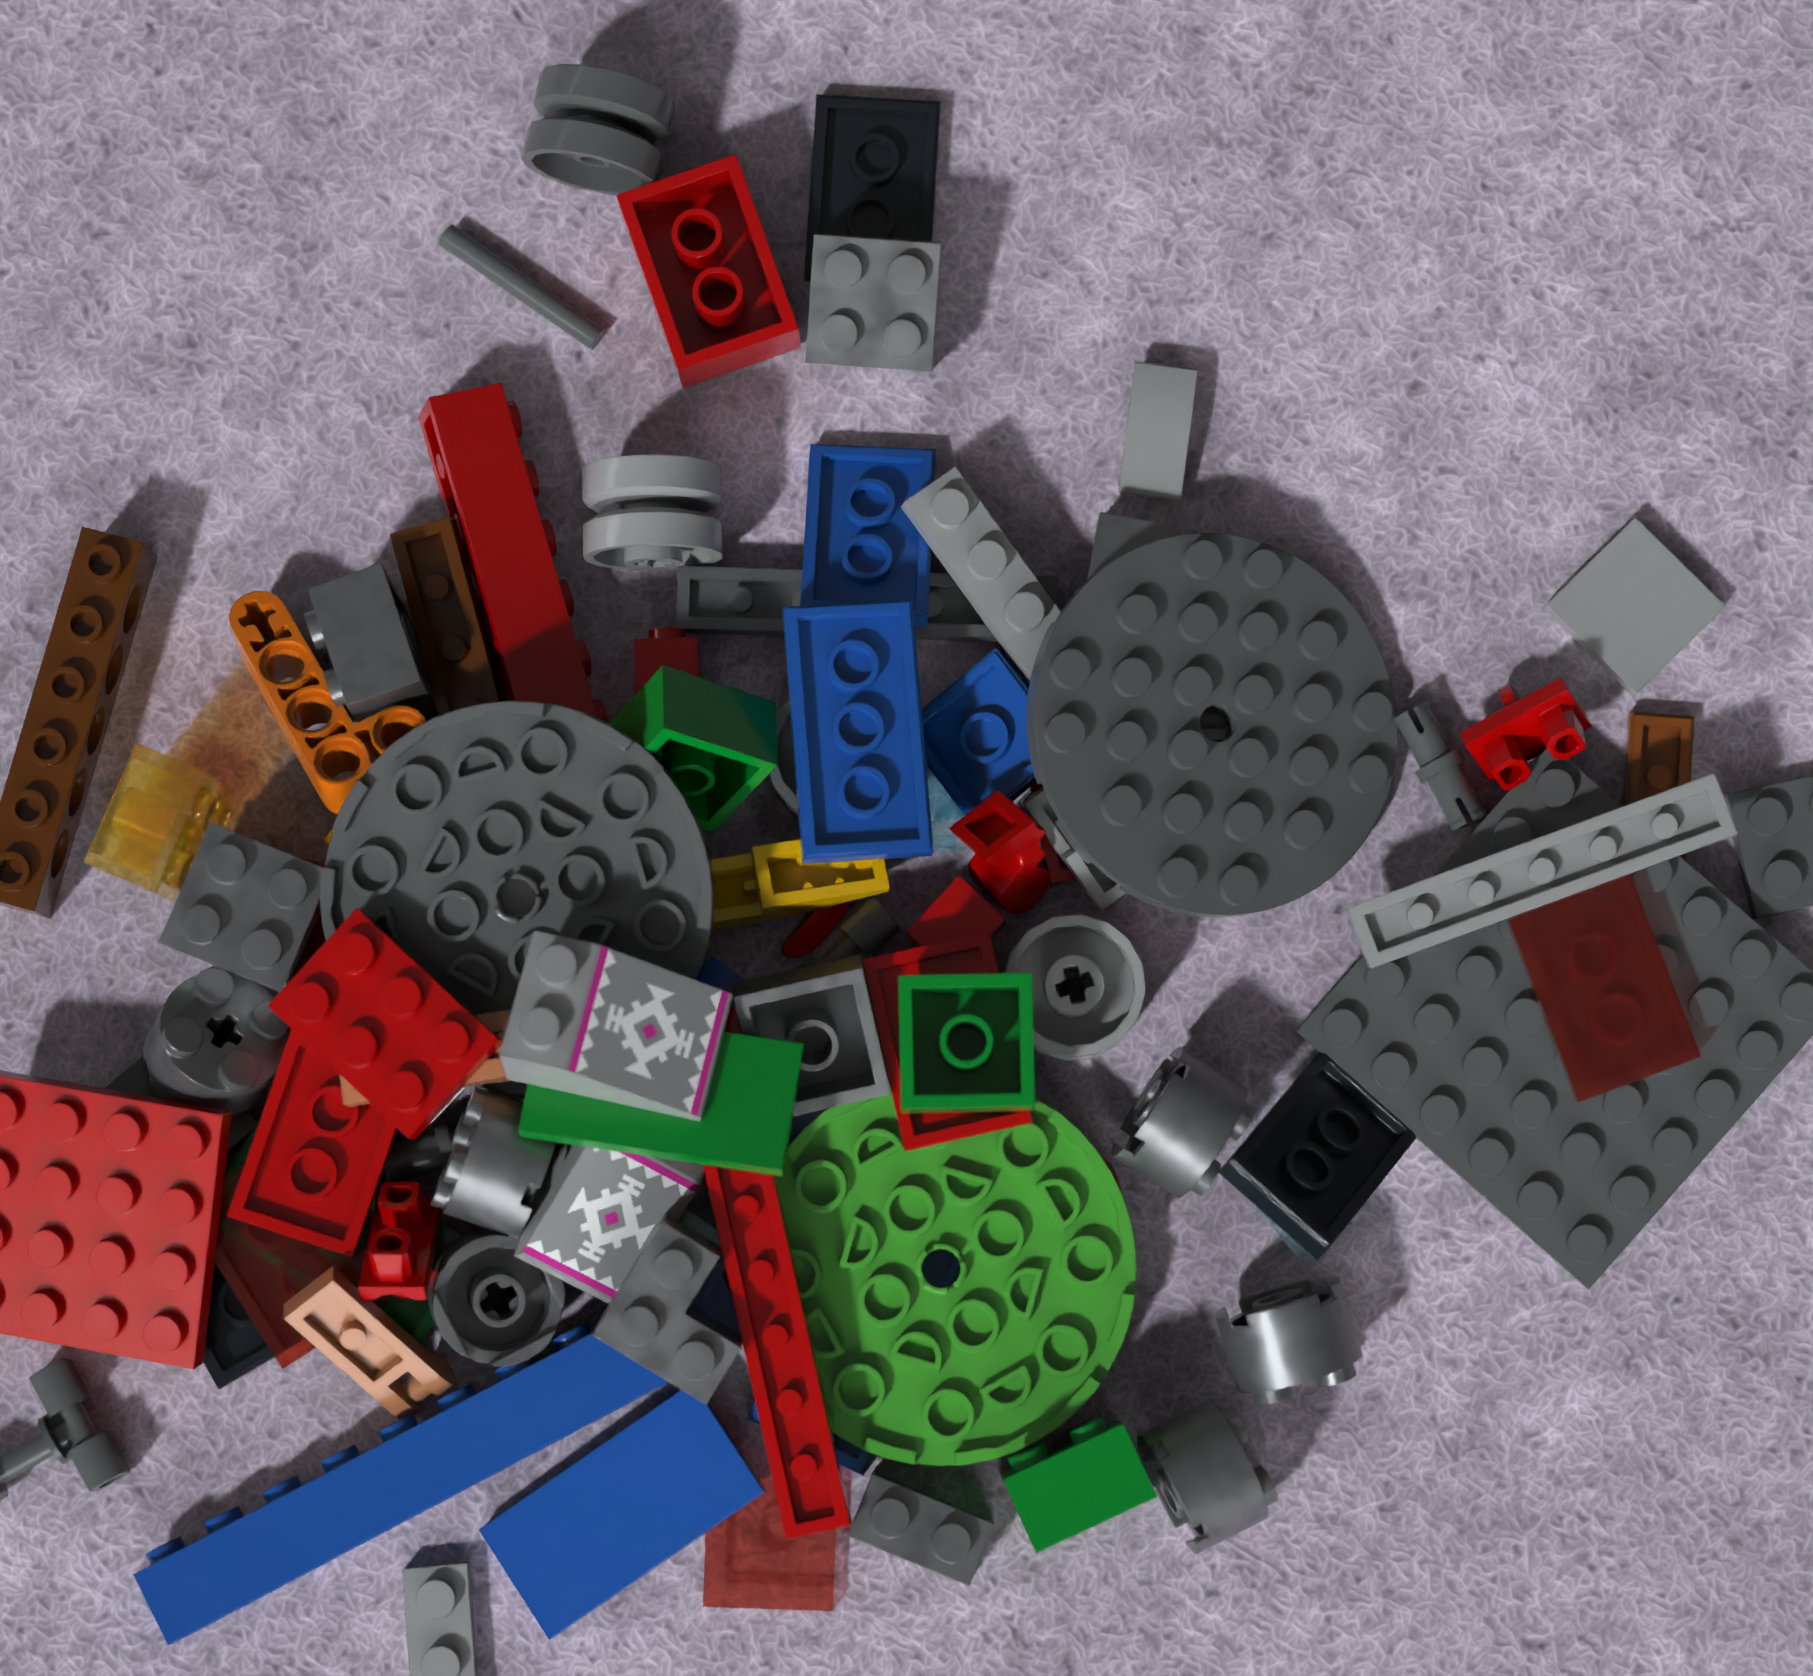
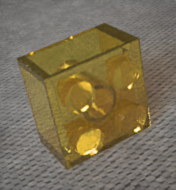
(157, 822)

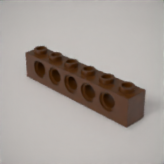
(69, 716)

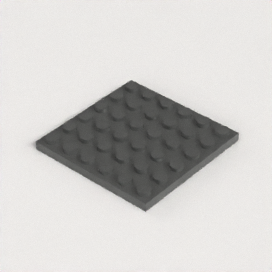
(1473, 1071)

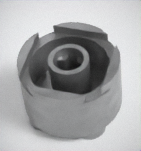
(215, 1042)
(1183, 1125)
(492, 1166)
(479, 1330)
(1290, 1339)
(1207, 1474)

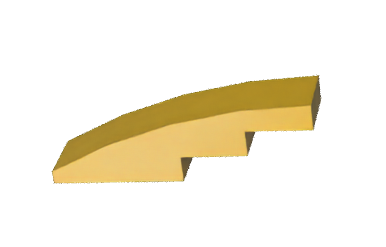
(777, 885)

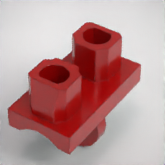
(1524, 730)
(400, 1243)

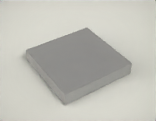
(1634, 607)

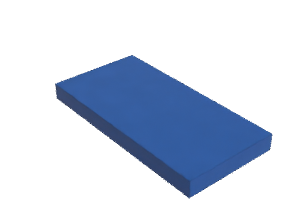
(857, 731)
(622, 1511)

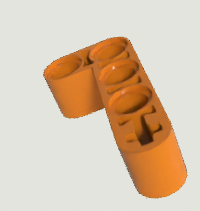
(307, 701)

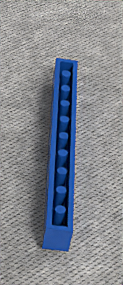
(396, 1479)

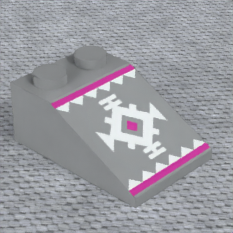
(613, 1028)
(601, 1212)

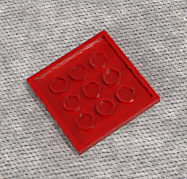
(108, 1218)

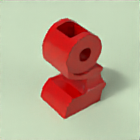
(1005, 852)

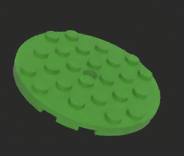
(1018, 1332)

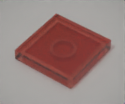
(756, 1566)

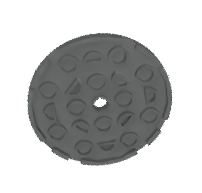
(1124, 745)
(528, 799)

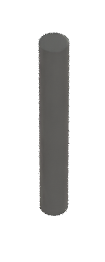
(521, 286)

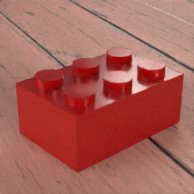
(709, 271)

